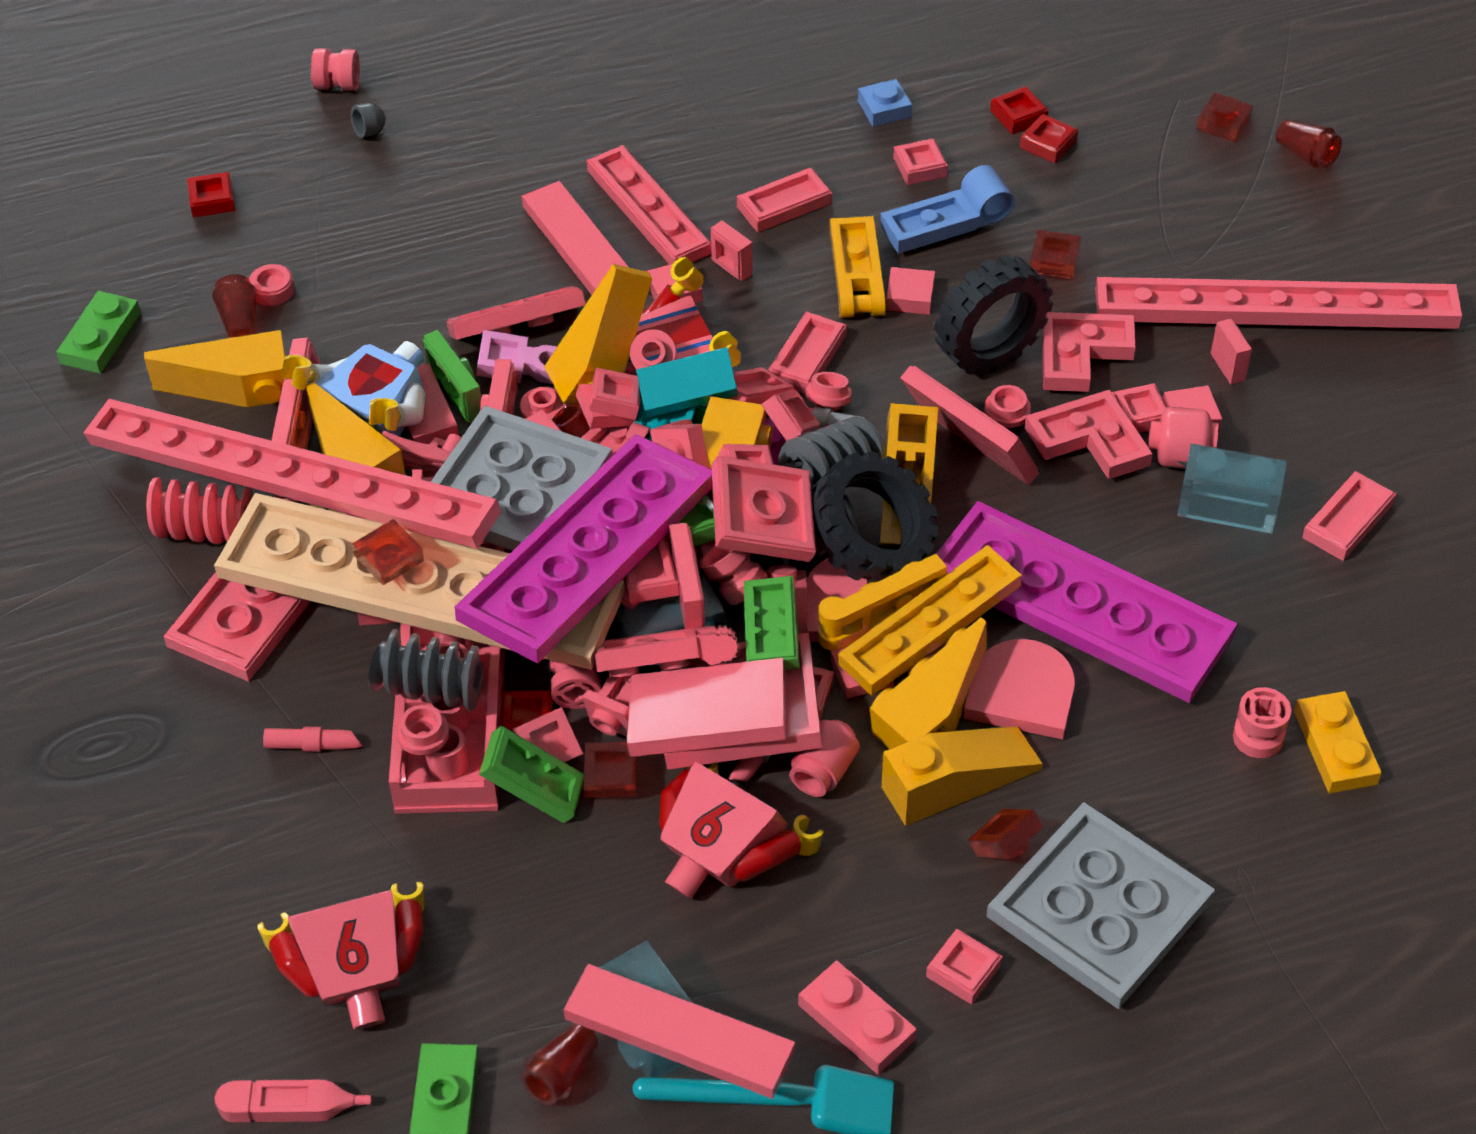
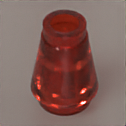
(1310, 142)
(236, 304)
(558, 1064)

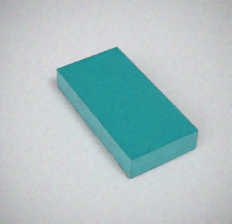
(686, 382)

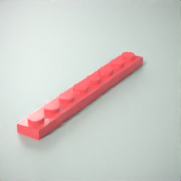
(1281, 302)

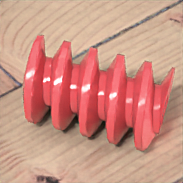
(192, 513)

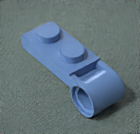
(978, 203)

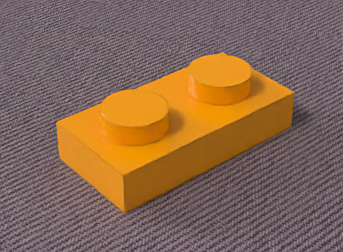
(1337, 742)

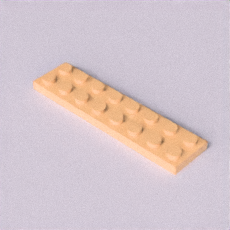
(312, 558)

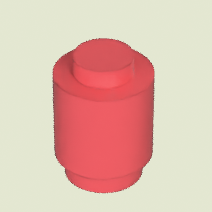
(823, 768)

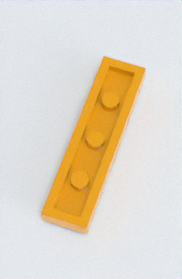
(929, 620)

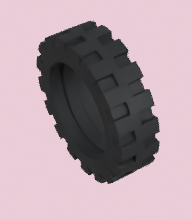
(975, 297)
(898, 490)

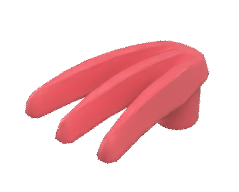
(421, 455)

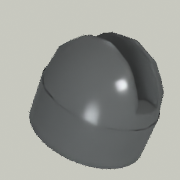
(367, 119)

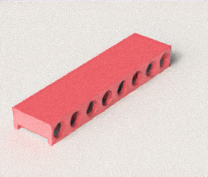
(450, 776)

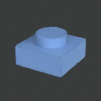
(884, 102)

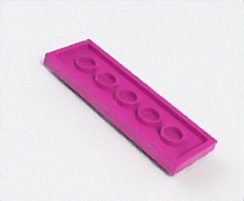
(584, 548)
(1097, 604)

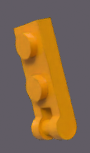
(857, 266)
(852, 617)

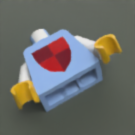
(370, 383)

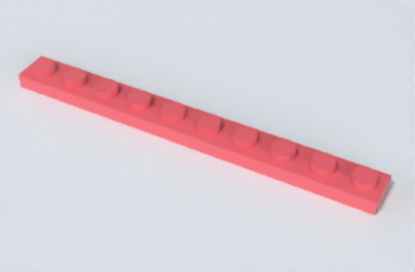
(295, 473)

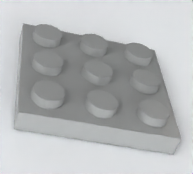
(522, 467)
(1100, 904)

